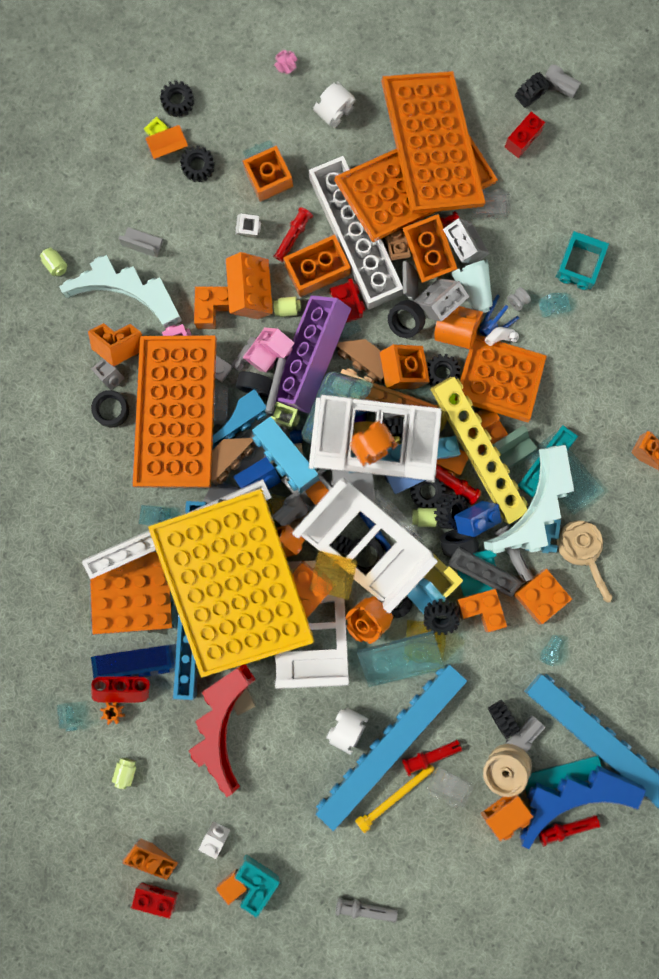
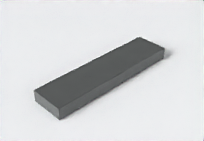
(485, 572)

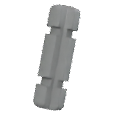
(238, 364)

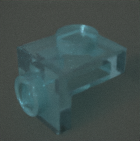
(554, 304)

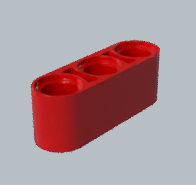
(110, 690)

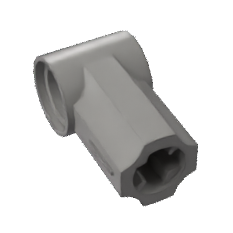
(561, 81)
(293, 509)
(527, 734)

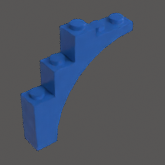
(573, 792)

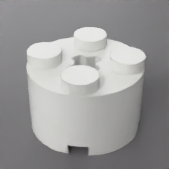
(334, 104)
(347, 730)

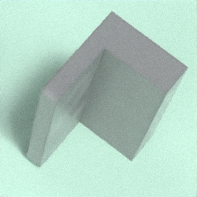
(141, 242)

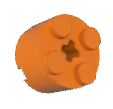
(372, 444)
(368, 620)

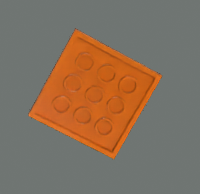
(502, 378)
(131, 598)

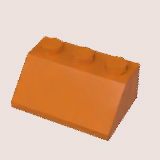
(429, 248)

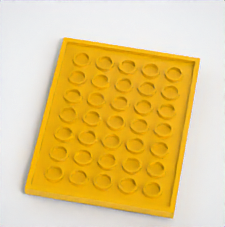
(231, 583)

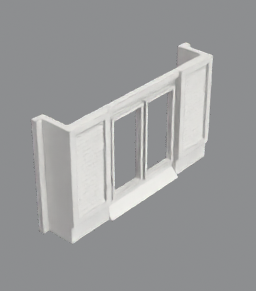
(334, 434)
(396, 571)
(316, 667)

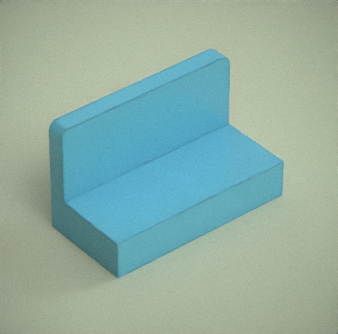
(424, 593)

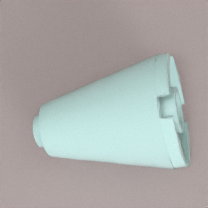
(476, 282)

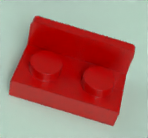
(348, 294)

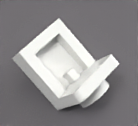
(214, 840)

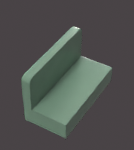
(515, 447)

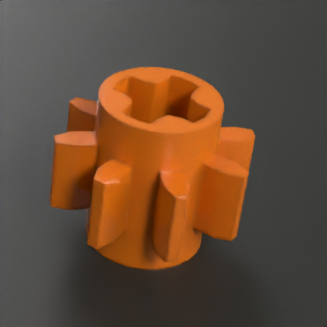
(107, 715)

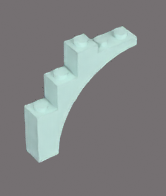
(105, 278)
(553, 483)

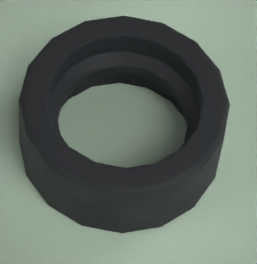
(415, 310)
(249, 381)
(95, 408)
(452, 540)
(380, 553)

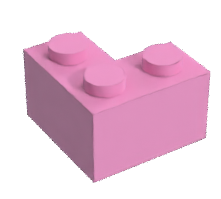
(267, 347)

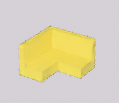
(443, 578)

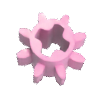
(285, 61)

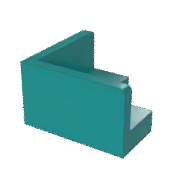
(261, 884)

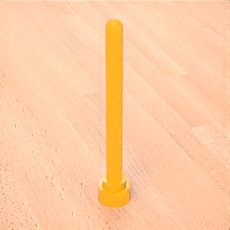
(366, 821)

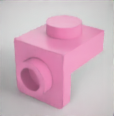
(176, 331)

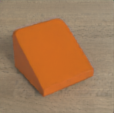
(316, 492)

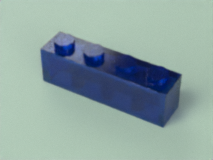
(134, 662)

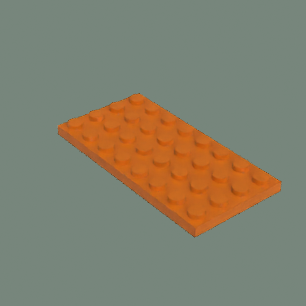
(432, 142)
(380, 196)
(175, 412)

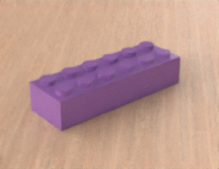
(312, 351)

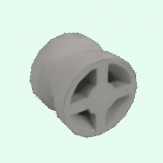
(519, 298)

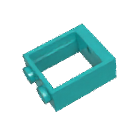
(587, 243)

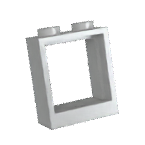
(462, 238)
(442, 299)

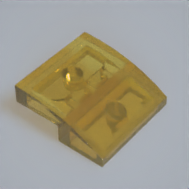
(333, 575)

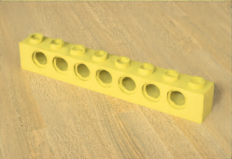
(442, 393)

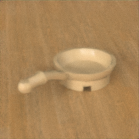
(582, 545)

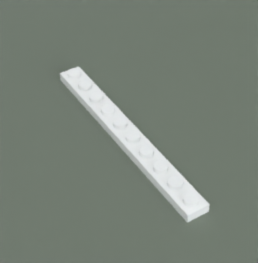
(143, 543)

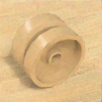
(507, 770)

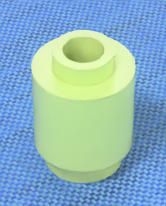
(53, 262)
(287, 306)
(424, 517)
(124, 773)

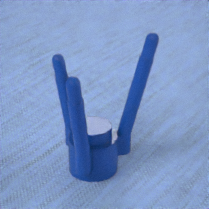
(488, 326)

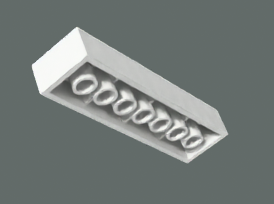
(367, 259)

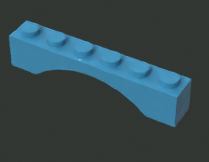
(247, 411)

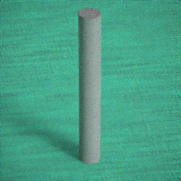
(275, 385)

